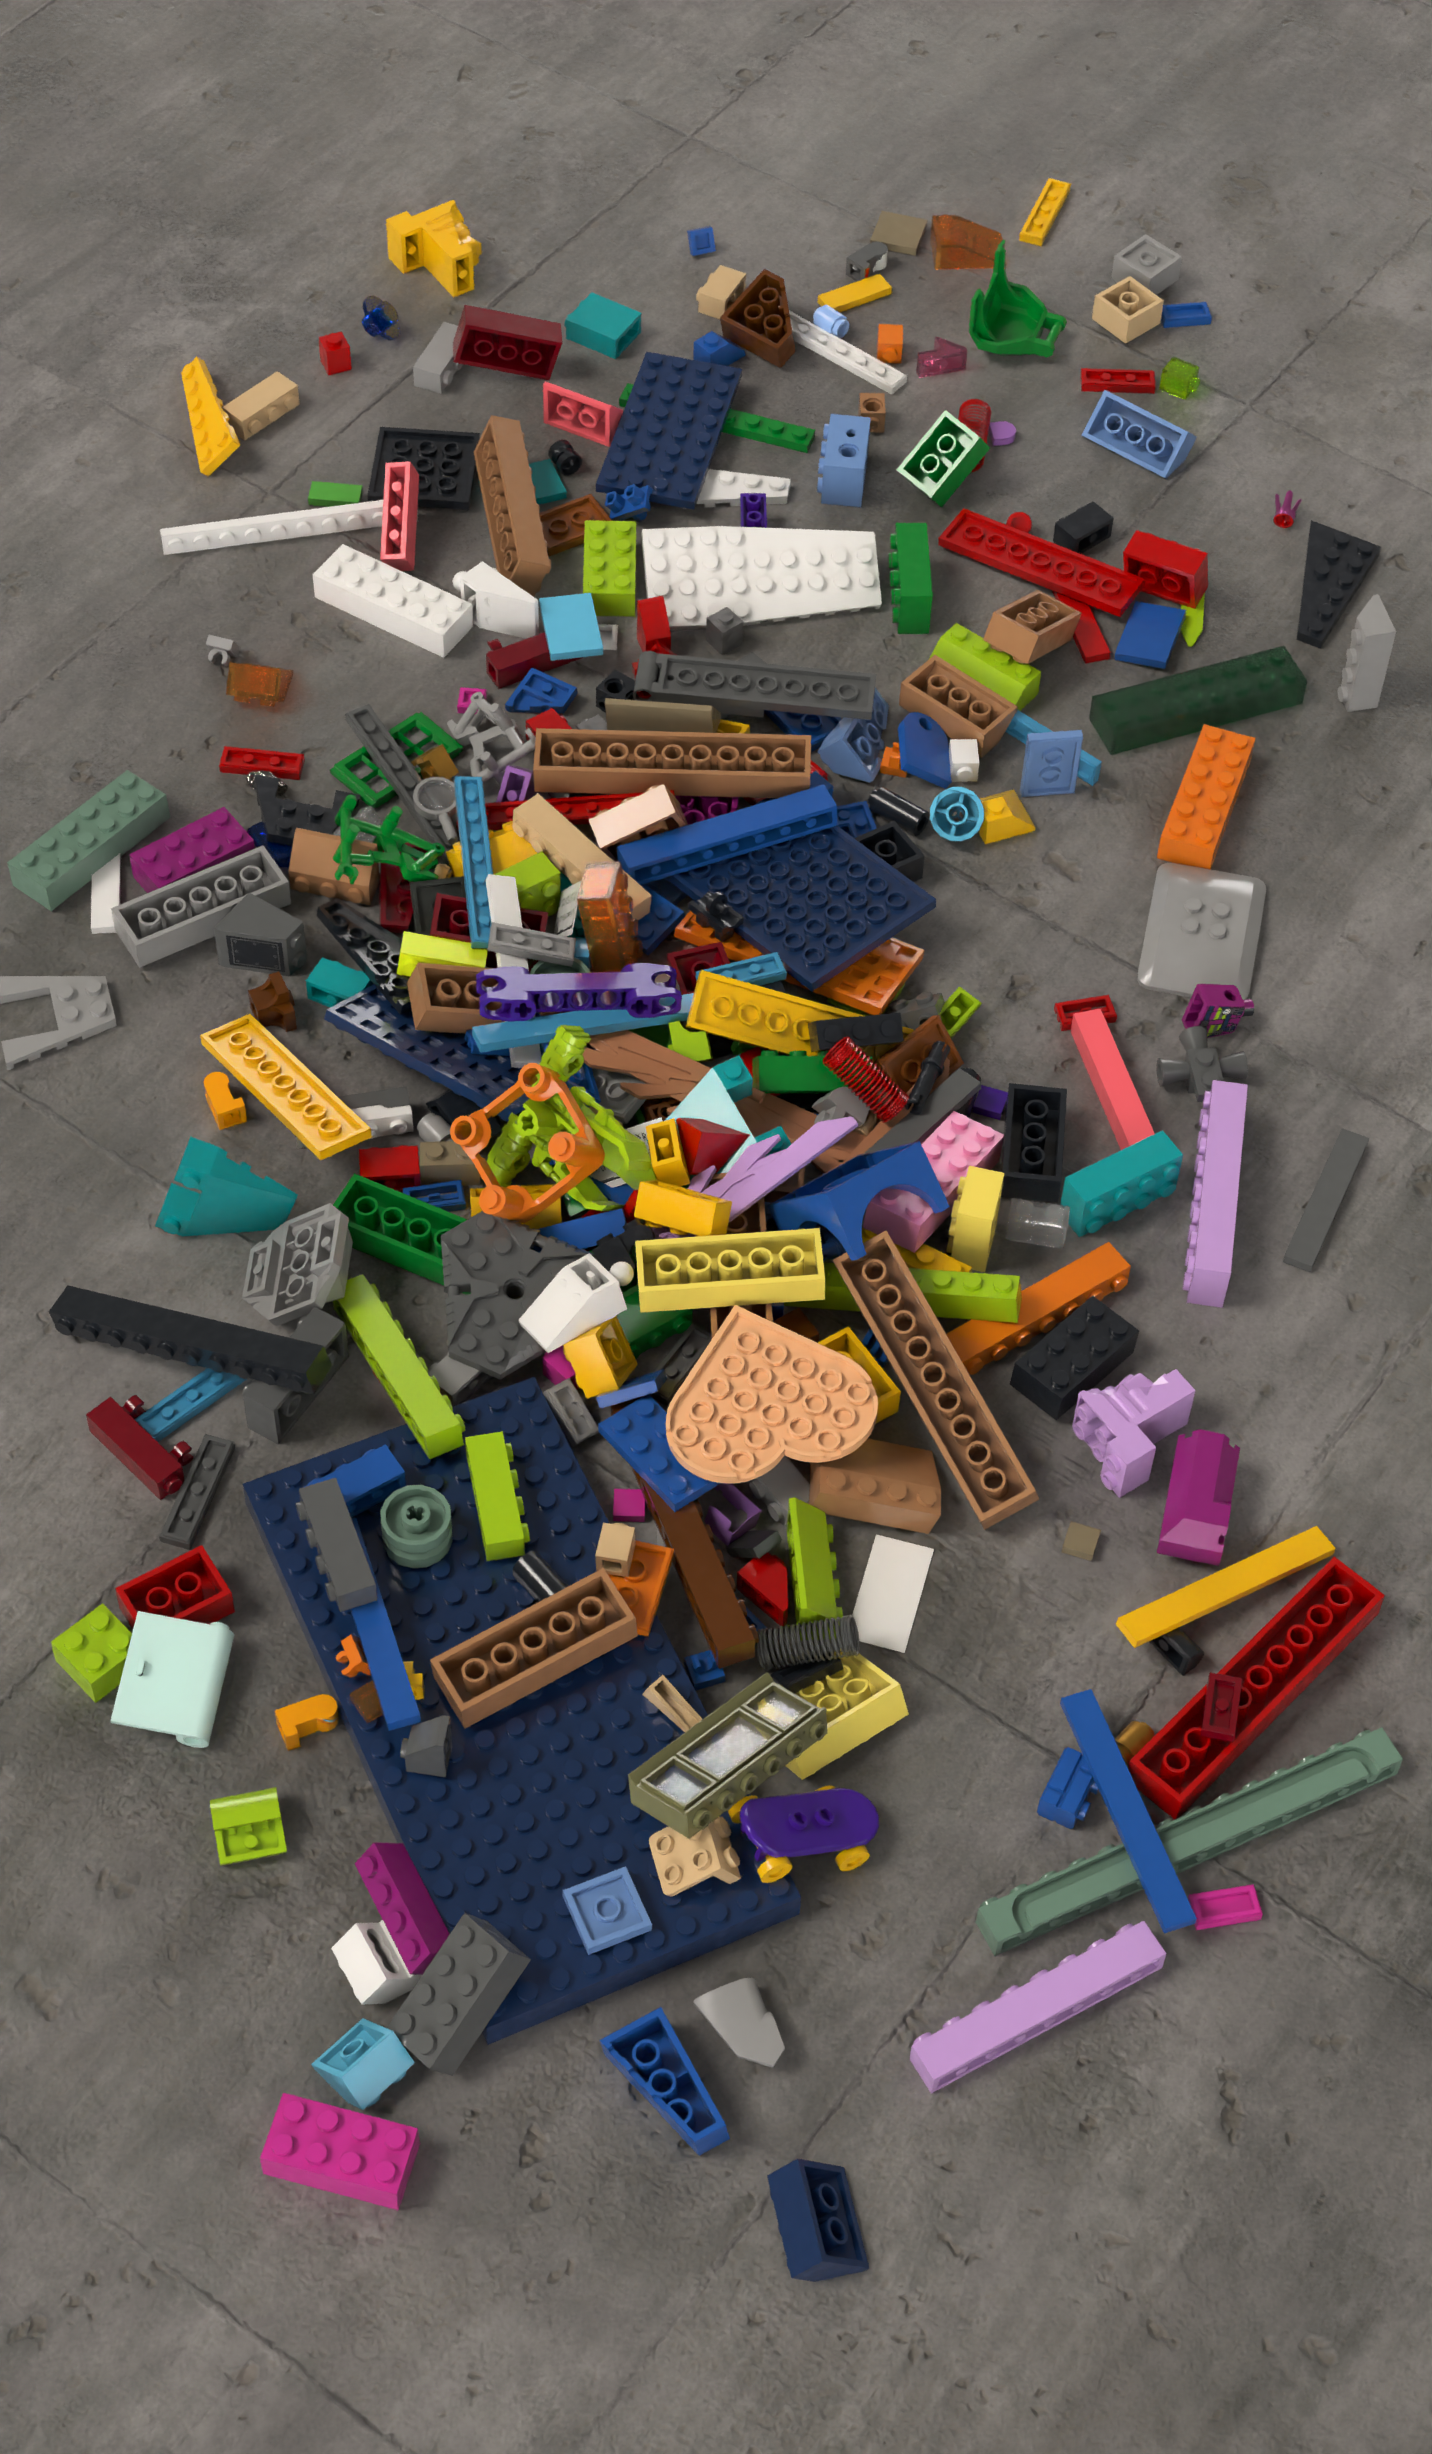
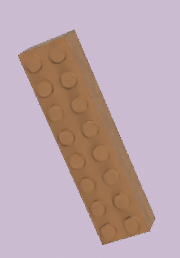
(511, 504)

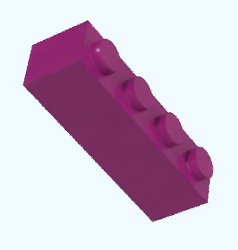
(403, 1904)

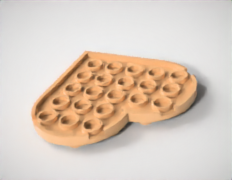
(764, 1398)

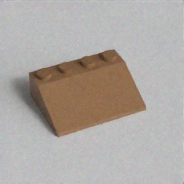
(880, 1486)

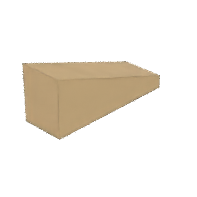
(672, 1703)

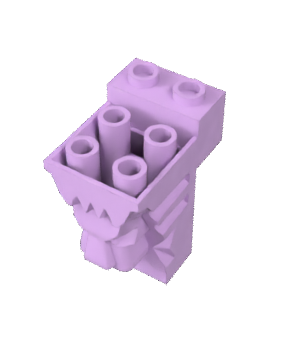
(1128, 1421)

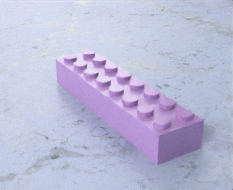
(1215, 1194)

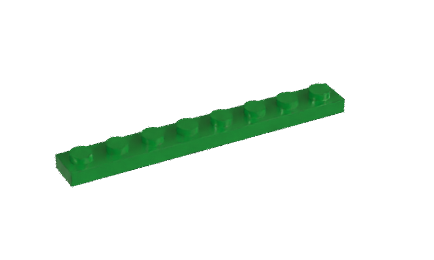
(758, 428)

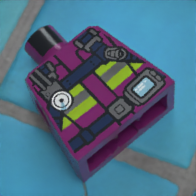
(1216, 1009)

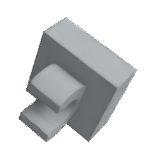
(223, 647)

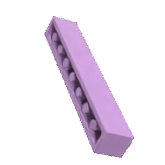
(1036, 2006)

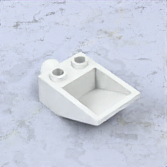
(498, 602)
(576, 1301)

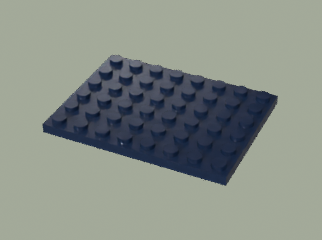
(813, 901)

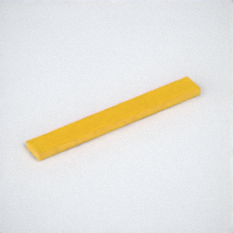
(1225, 1586)

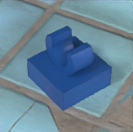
(701, 240)
(703, 1670)

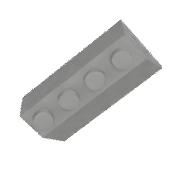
(1367, 657)

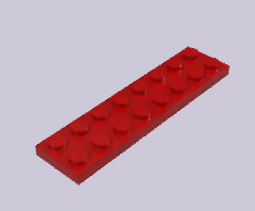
(1041, 562)

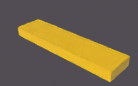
(1044, 212)

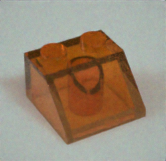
(258, 682)

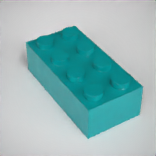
(1121, 1183)

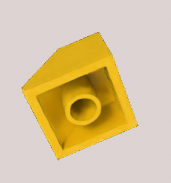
(601, 1358)

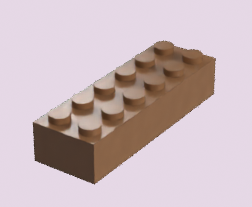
(534, 1648)

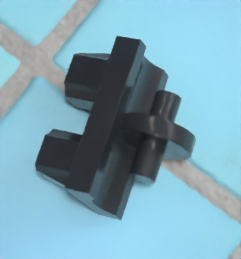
(714, 912)

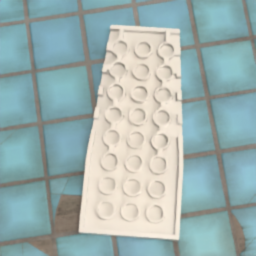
(759, 572)

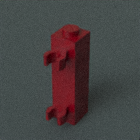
(513, 662)
(137, 1448)

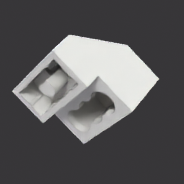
(373, 1964)

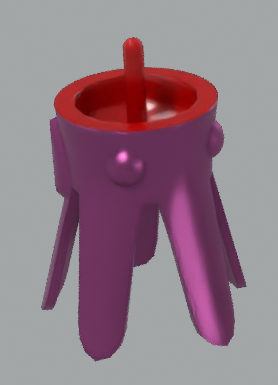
(1285, 515)

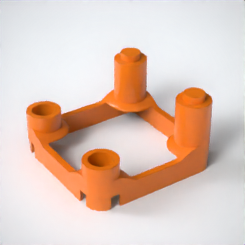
(579, 1152)

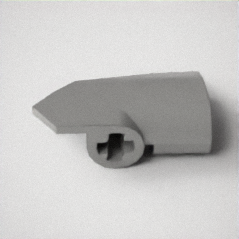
(742, 2021)

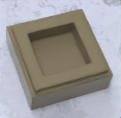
(1081, 1541)

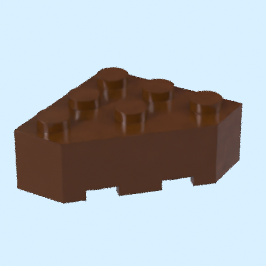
(761, 320)

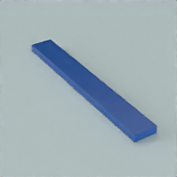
(384, 1658)
(1128, 1811)

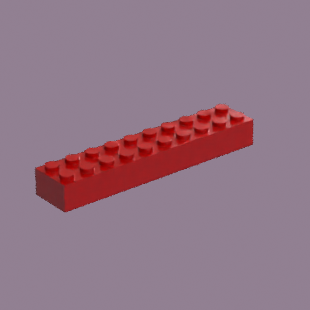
(1274, 1672)

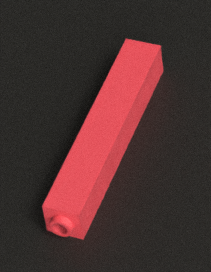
(1110, 1078)

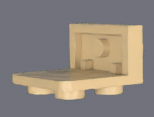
(690, 1861)

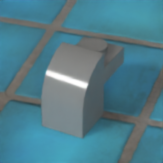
(841, 1104)

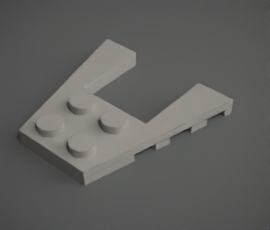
(80, 1009)

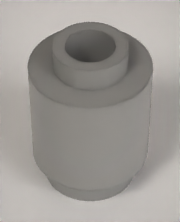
(434, 1128)

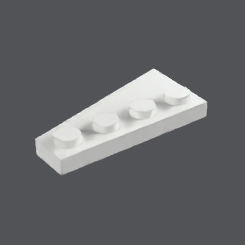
(727, 486)

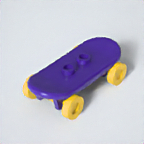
(807, 1825)

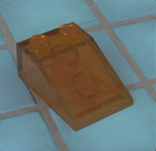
(962, 243)

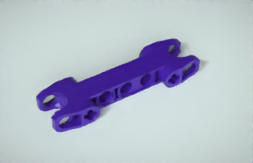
(528, 993)

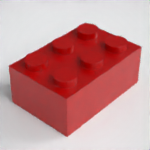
(1168, 568)
(179, 1589)

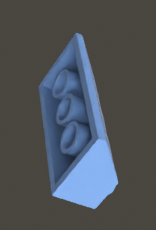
(1138, 435)

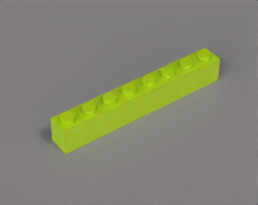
(947, 1292)
(399, 1369)

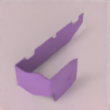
(722, 1525)

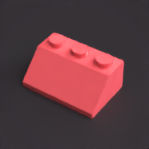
(580, 414)

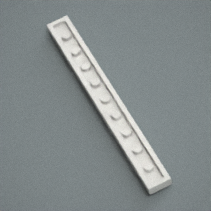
(272, 527)

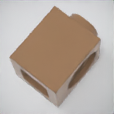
(873, 406)

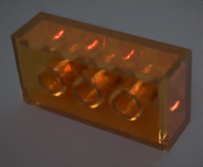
(608, 917)

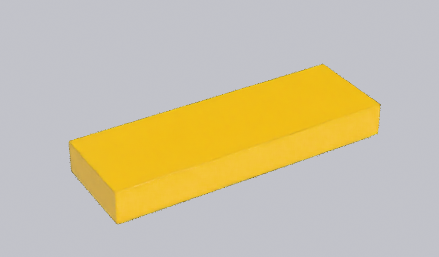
(856, 293)

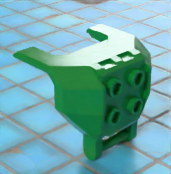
(1011, 317)

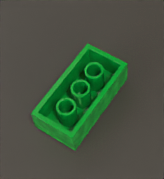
(910, 578)

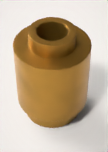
(1133, 1739)

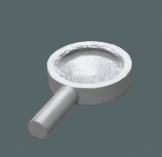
(436, 801)

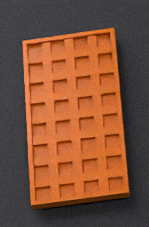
(864, 985)

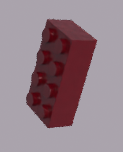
(507, 342)
(452, 922)

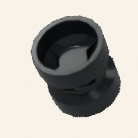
(565, 457)

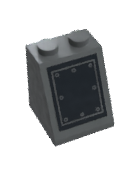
(260, 938)

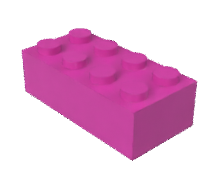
(340, 2151)

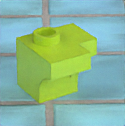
(690, 1044)

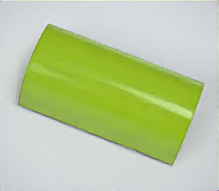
(958, 1010)

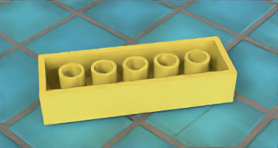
(730, 1270)

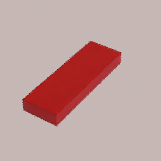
(1117, 380)
(245, 760)

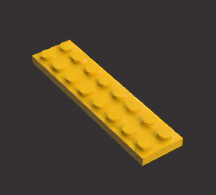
(762, 1015)
(286, 1086)

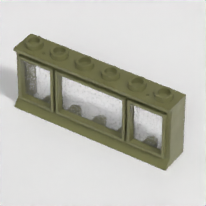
(726, 1756)

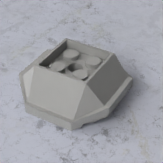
(300, 1265)

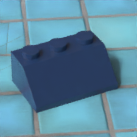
(817, 2220)

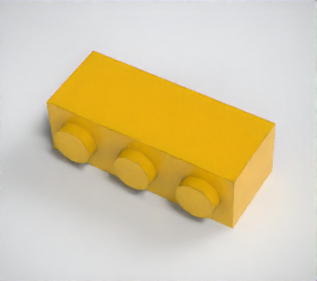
(681, 1209)

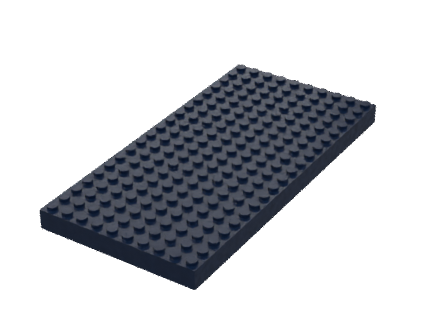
(544, 1783)

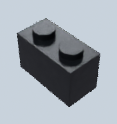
(1083, 528)

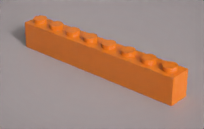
(1042, 1307)

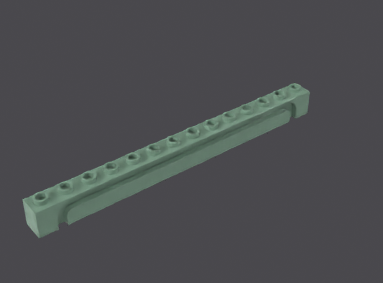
(1190, 1839)

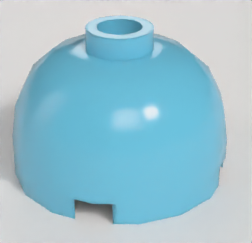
(957, 800)

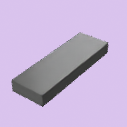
(531, 944)

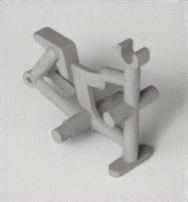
(504, 727)

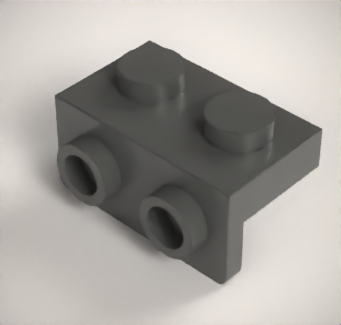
(917, 1010)

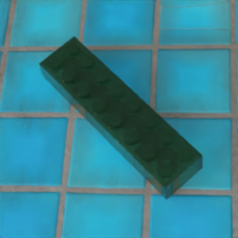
(1197, 697)

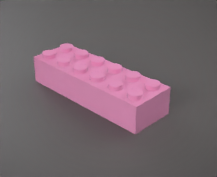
(951, 1151)

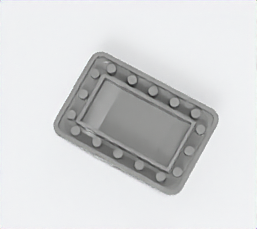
(1201, 930)

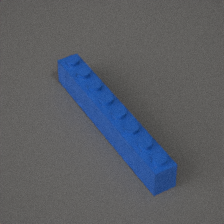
(728, 835)

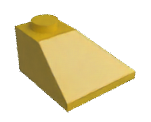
(1004, 817)

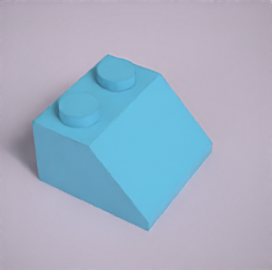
(364, 2063)

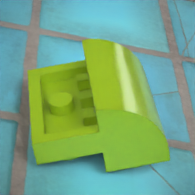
(248, 1826)

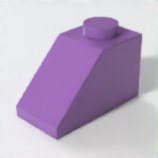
(516, 784)

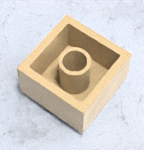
(1127, 309)

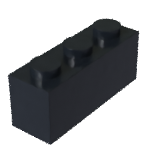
(863, 1030)

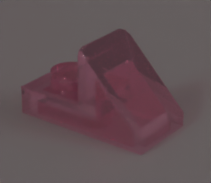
(945, 358)

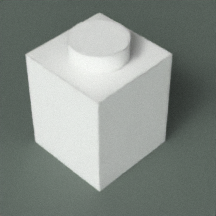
(964, 760)

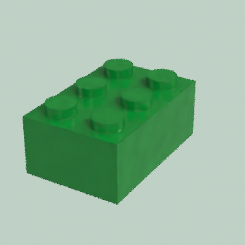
(943, 458)

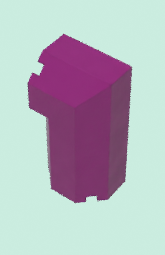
(1199, 1497)

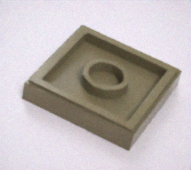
(899, 232)

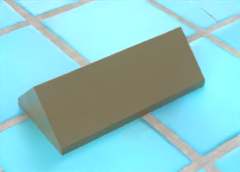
(660, 716)

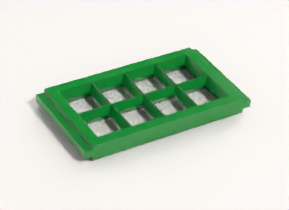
(413, 737)

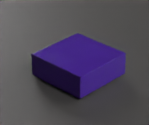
(990, 1102)

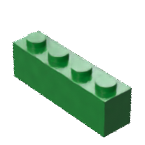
(799, 1073)

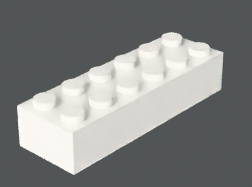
(393, 600)

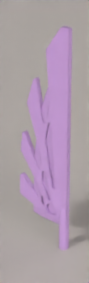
(758, 1175)

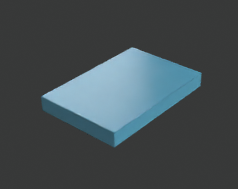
(571, 626)

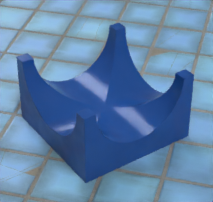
(843, 1193)

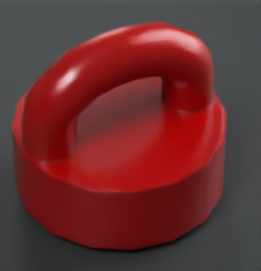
(1020, 521)

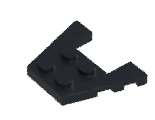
(283, 816)

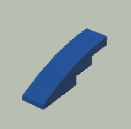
(586, 1230)

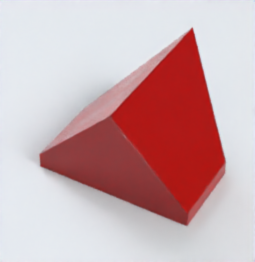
(707, 1143)

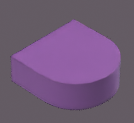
(1002, 433)

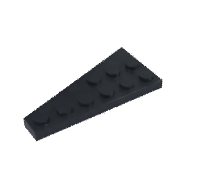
(1332, 575)
(371, 948)

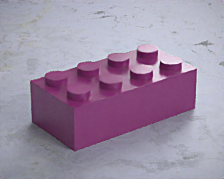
(190, 850)

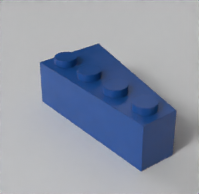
(664, 2075)

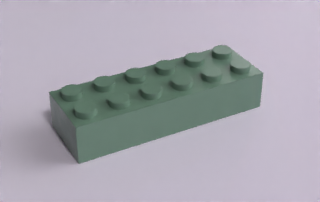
(88, 839)

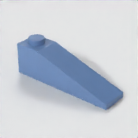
(855, 744)

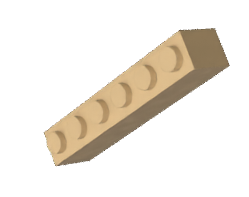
(567, 846)

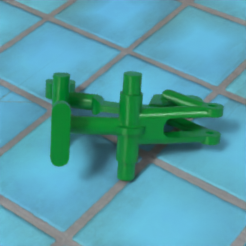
(388, 839)

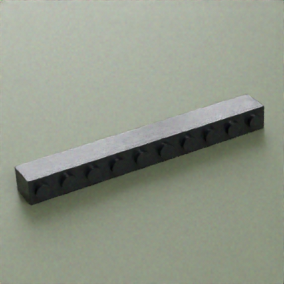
(191, 1339)

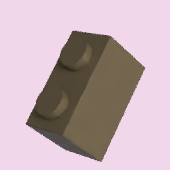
(445, 1163)

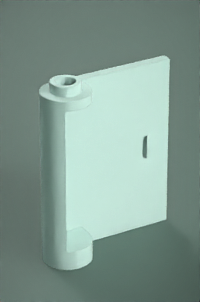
(179, 1678)

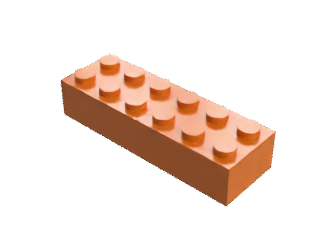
(1206, 797)

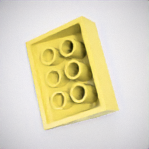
(857, 1705)

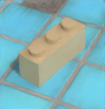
(262, 405)

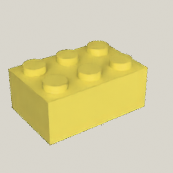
(975, 1217)

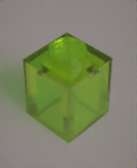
(1179, 378)

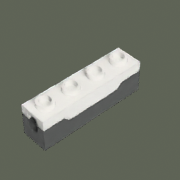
(382, 1110)

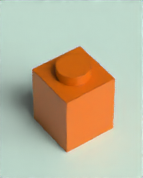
(890, 343)

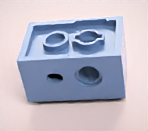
(844, 460)

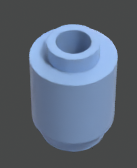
(831, 321)

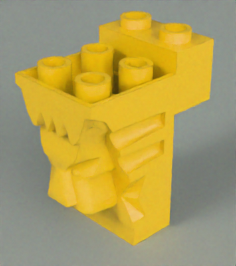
(437, 242)

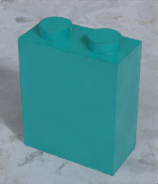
(603, 325)

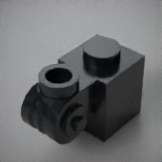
(619, 1248)

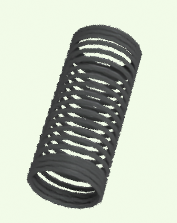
(849, 1635)

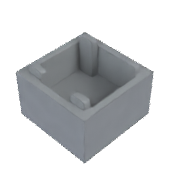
(1148, 264)

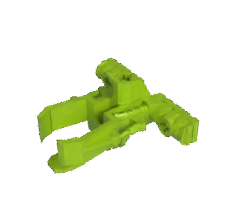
(541, 1120)

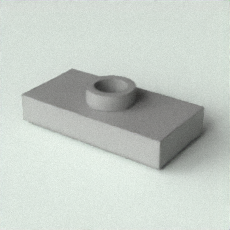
(571, 1412)

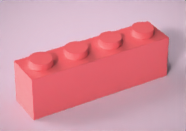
(399, 515)

